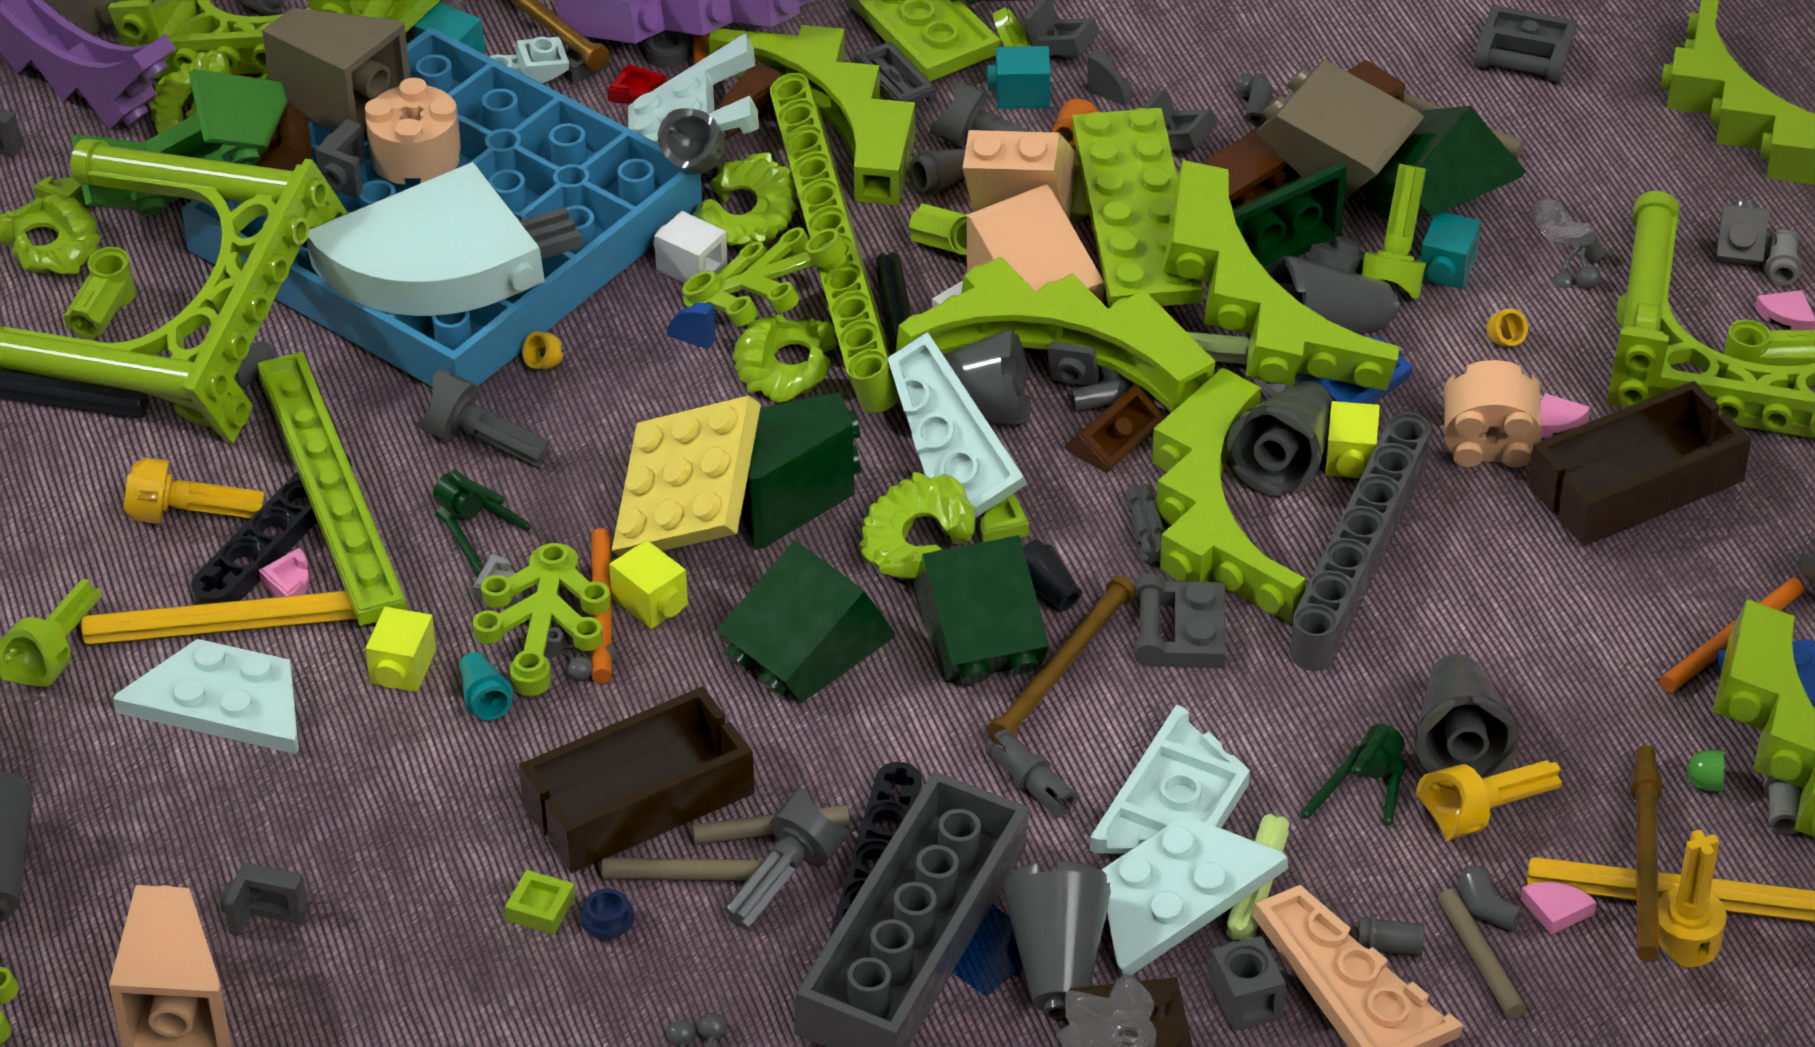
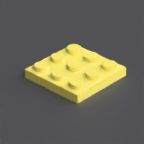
(687, 476)

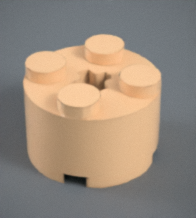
(413, 132)
(1492, 414)

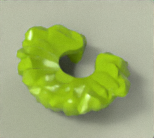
(167, 108)
(774, 203)
(66, 216)
(780, 381)
(895, 513)

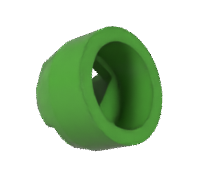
(1707, 770)

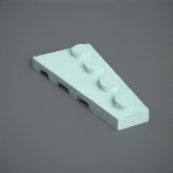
(950, 428)

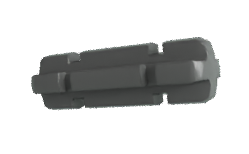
(1145, 521)

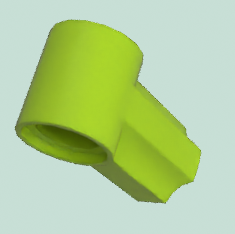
(939, 228)
(103, 292)
(1757, 344)

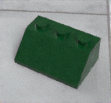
(1294, 215)

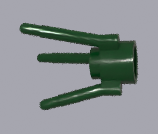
(464, 499)
(1375, 757)

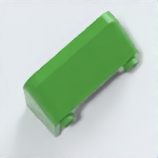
(231, 125)

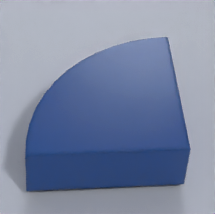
(694, 325)

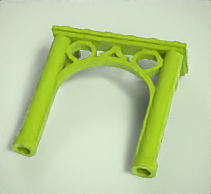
(236, 35)
(242, 292)
(1748, 392)

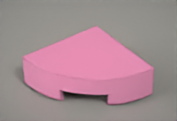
(1787, 308)
(1561, 415)
(287, 575)
(1557, 904)

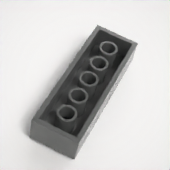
(912, 918)

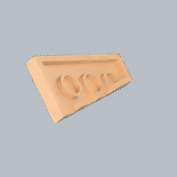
(1349, 981)

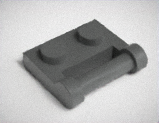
(1526, 33)
(1197, 623)

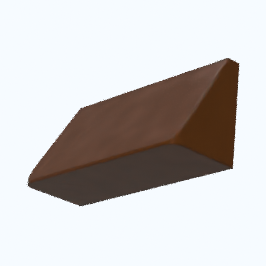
(290, 141)
(1117, 430)

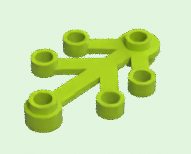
(823, 249)
(552, 567)

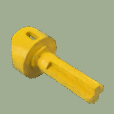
(152, 492)
(1463, 799)
(1690, 912)

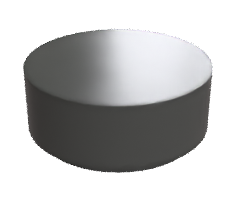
(667, 49)

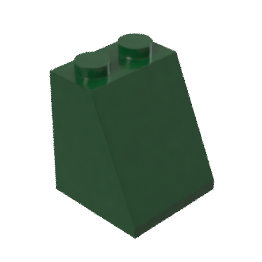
(1459, 160)
(799, 465)
(981, 610)
(803, 625)

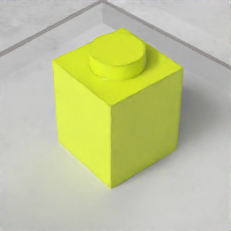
(1351, 438)
(648, 584)
(400, 649)

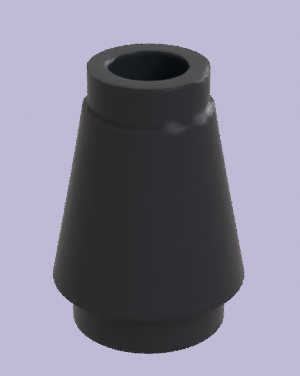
(1050, 576)

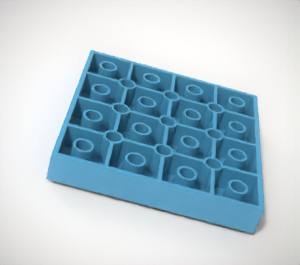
(538, 158)

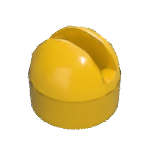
(1509, 324)
(537, 342)

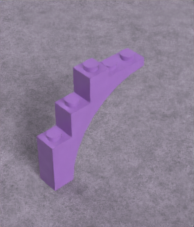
(640, 19)
(108, 75)

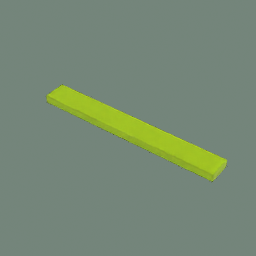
(331, 487)

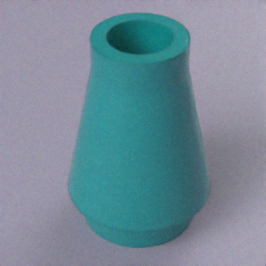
(484, 687)

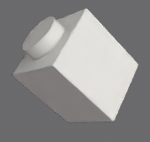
(689, 247)

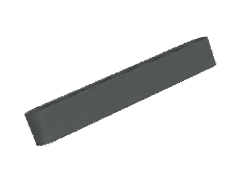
(1360, 542)

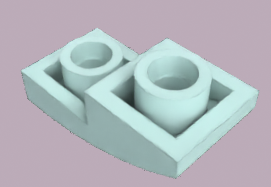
(537, 58)

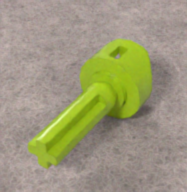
(1394, 262)
(39, 645)

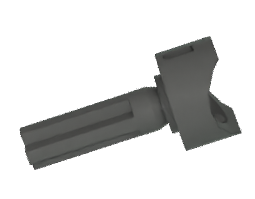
(968, 114)
(692, 141)
(454, 410)
(802, 836)

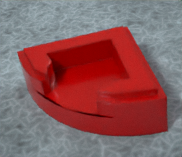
(633, 83)

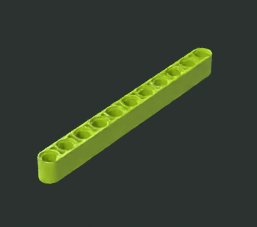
(825, 207)

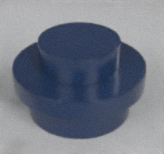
(607, 914)

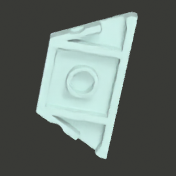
(218, 694)
(1175, 777)
(1179, 885)

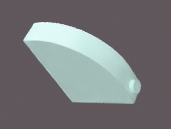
(429, 249)

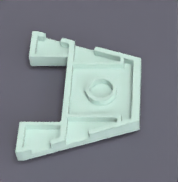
(695, 91)

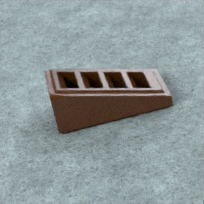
(757, 84)

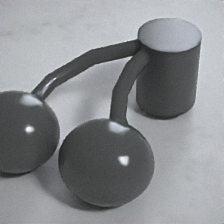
(1587, 276)
(580, 667)
(709, 1027)

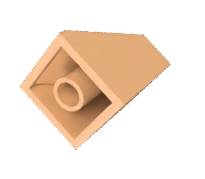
(1014, 162)
(1033, 239)
(165, 975)

